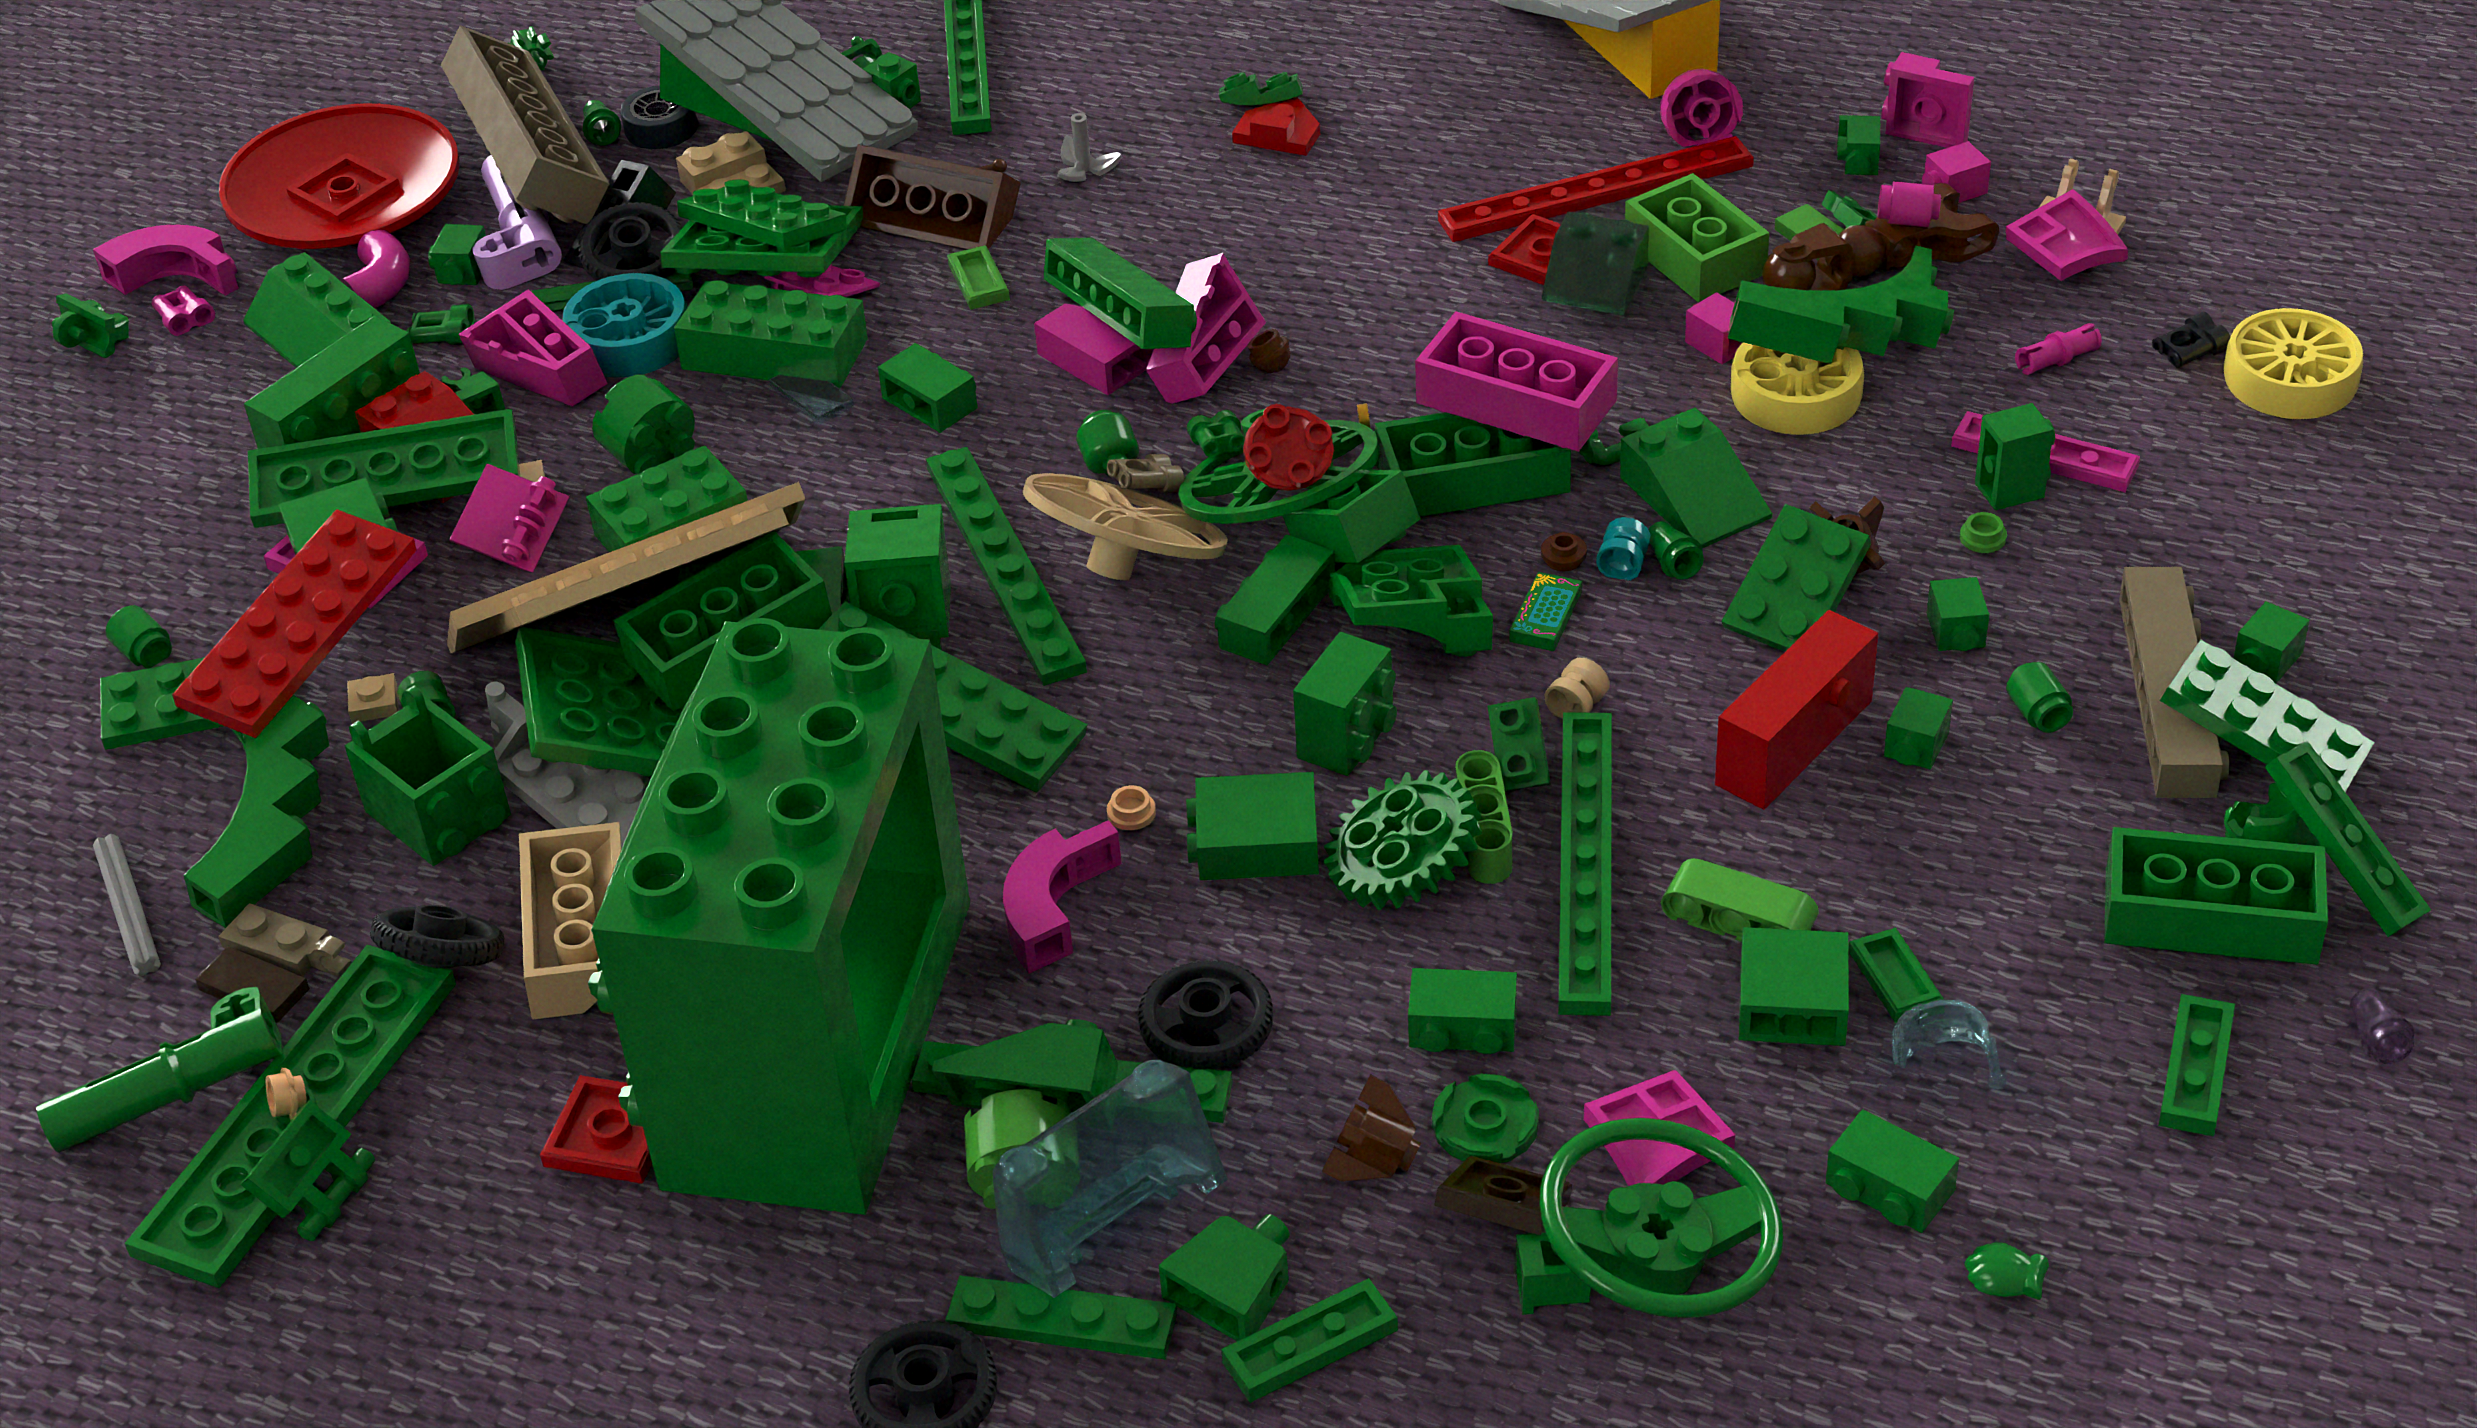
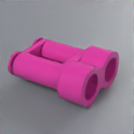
(182, 318)

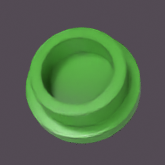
(1983, 533)

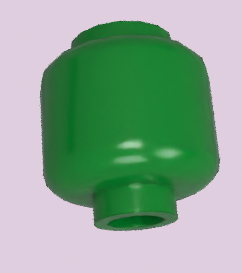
(1104, 438)

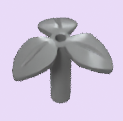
(1076, 153)

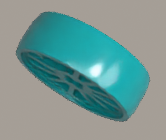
(628, 322)

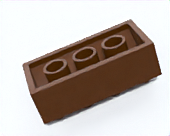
(930, 198)

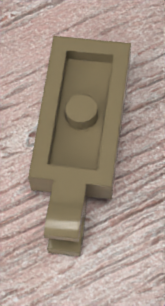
(284, 941)

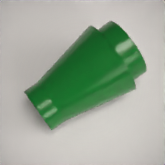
(600, 124)
(1676, 552)

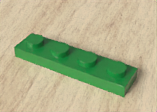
(2347, 838)
(1067, 1320)

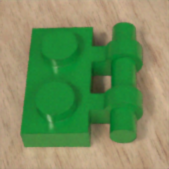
(295, 1162)

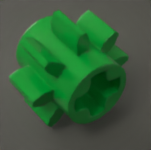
(535, 45)

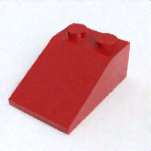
(413, 402)

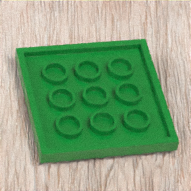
(707, 247)
(589, 704)

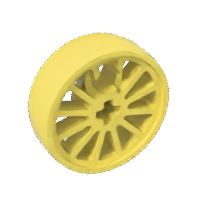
(2293, 363)
(1796, 392)

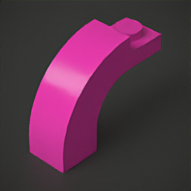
(166, 251)
(1038, 880)

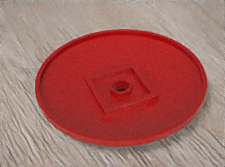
(339, 175)

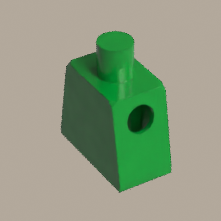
(1229, 1274)

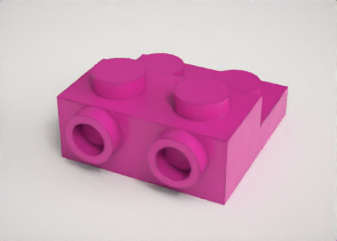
(1927, 101)

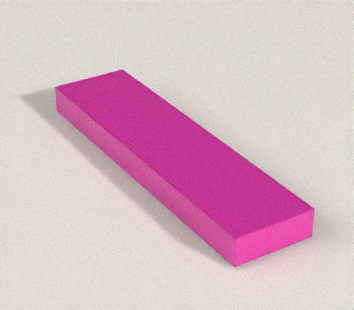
(2067, 457)

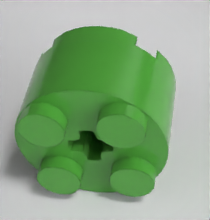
(1004, 1123)

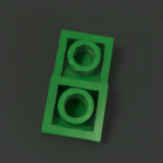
(1247, 90)

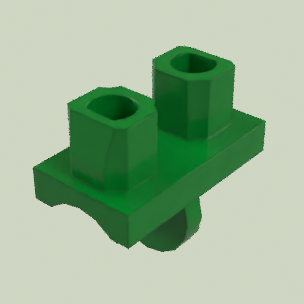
(88, 326)
(1519, 743)

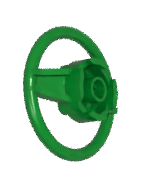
(1657, 1232)

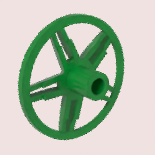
(1252, 495)

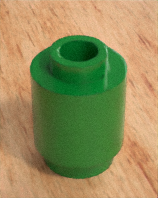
(138, 636)
(2040, 697)

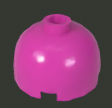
(1703, 102)

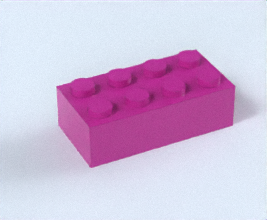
(1516, 381)

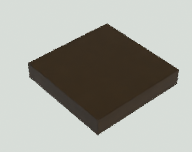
(1496, 1194)

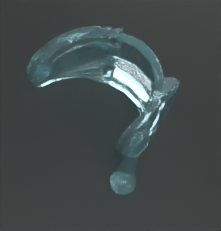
(1945, 1022)

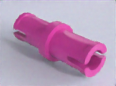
(2058, 348)

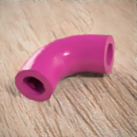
(385, 268)

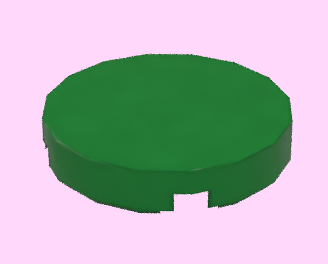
(1485, 1131)

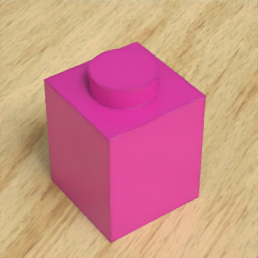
(1961, 168)
(1709, 326)

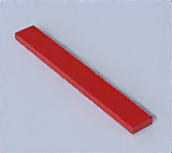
(1593, 188)

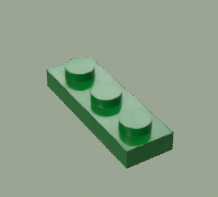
(2197, 1065)
(1309, 1340)

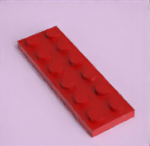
(294, 623)

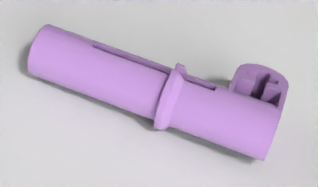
(518, 241)

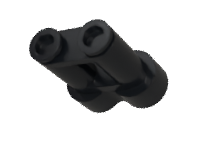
(2201, 332)

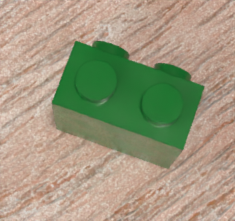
(307, 514)
(1794, 986)

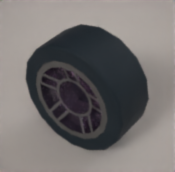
(656, 122)

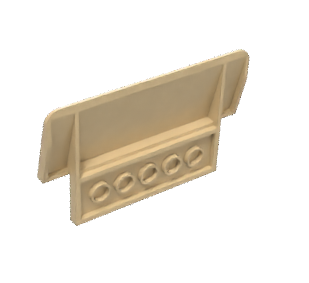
(624, 567)

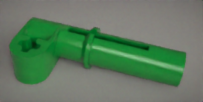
(238, 1040)

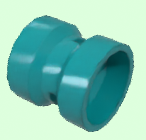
(1623, 548)

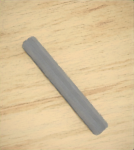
(126, 905)

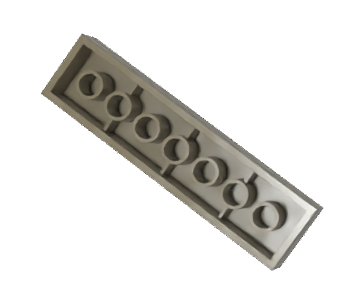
(524, 127)

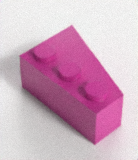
(1223, 329)
(534, 351)

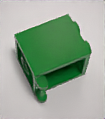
(901, 568)
(427, 778)

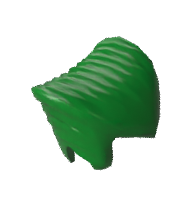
(2268, 822)

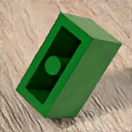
(928, 387)
(2014, 456)
(1462, 1010)
(1891, 1171)

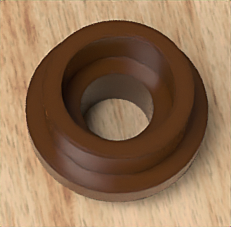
(1563, 551)

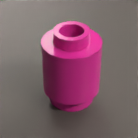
(1908, 204)

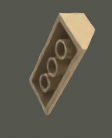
(561, 894)

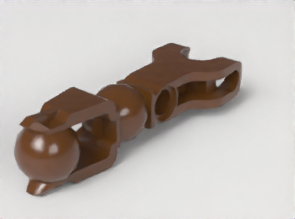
(1876, 245)

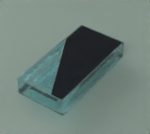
(813, 397)

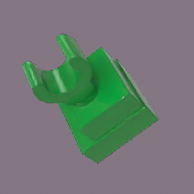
(477, 391)

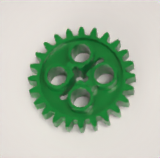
(1403, 839)

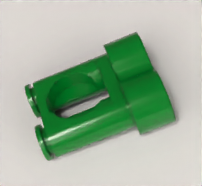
(446, 325)
(1217, 433)

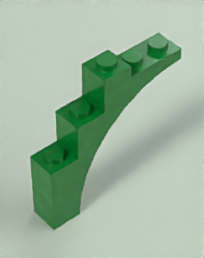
(1857, 318)
(266, 831)

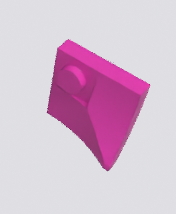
(2067, 236)
(1660, 1098)

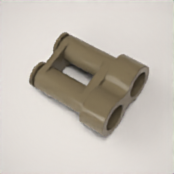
(1150, 472)

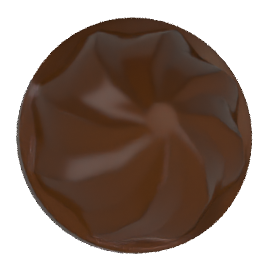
(1269, 351)

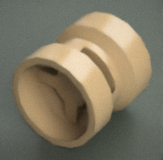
(1581, 683)

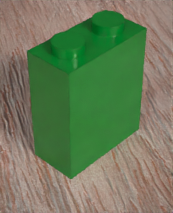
(1253, 826)

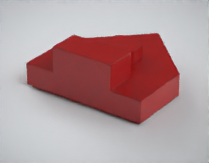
(1278, 127)

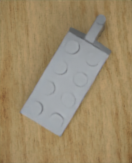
(558, 791)

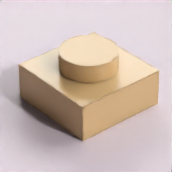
(372, 697)

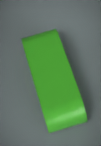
(1482, 776)
(1729, 900)

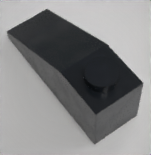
(628, 184)

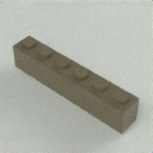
(2159, 640)

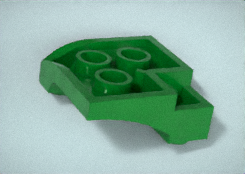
(1420, 591)

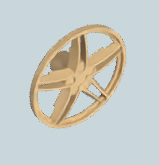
(1118, 526)

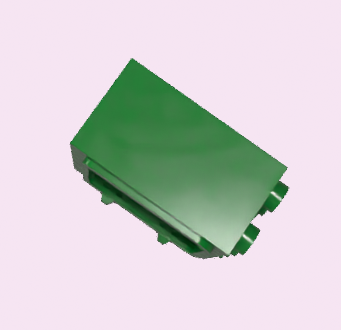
(785, 916)

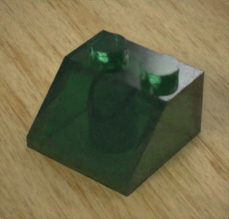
(1596, 263)

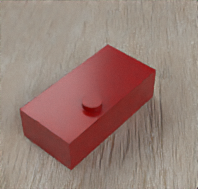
(1795, 709)

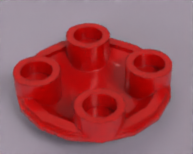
(1288, 448)

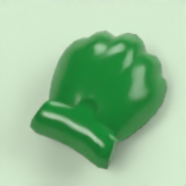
(2006, 1271)

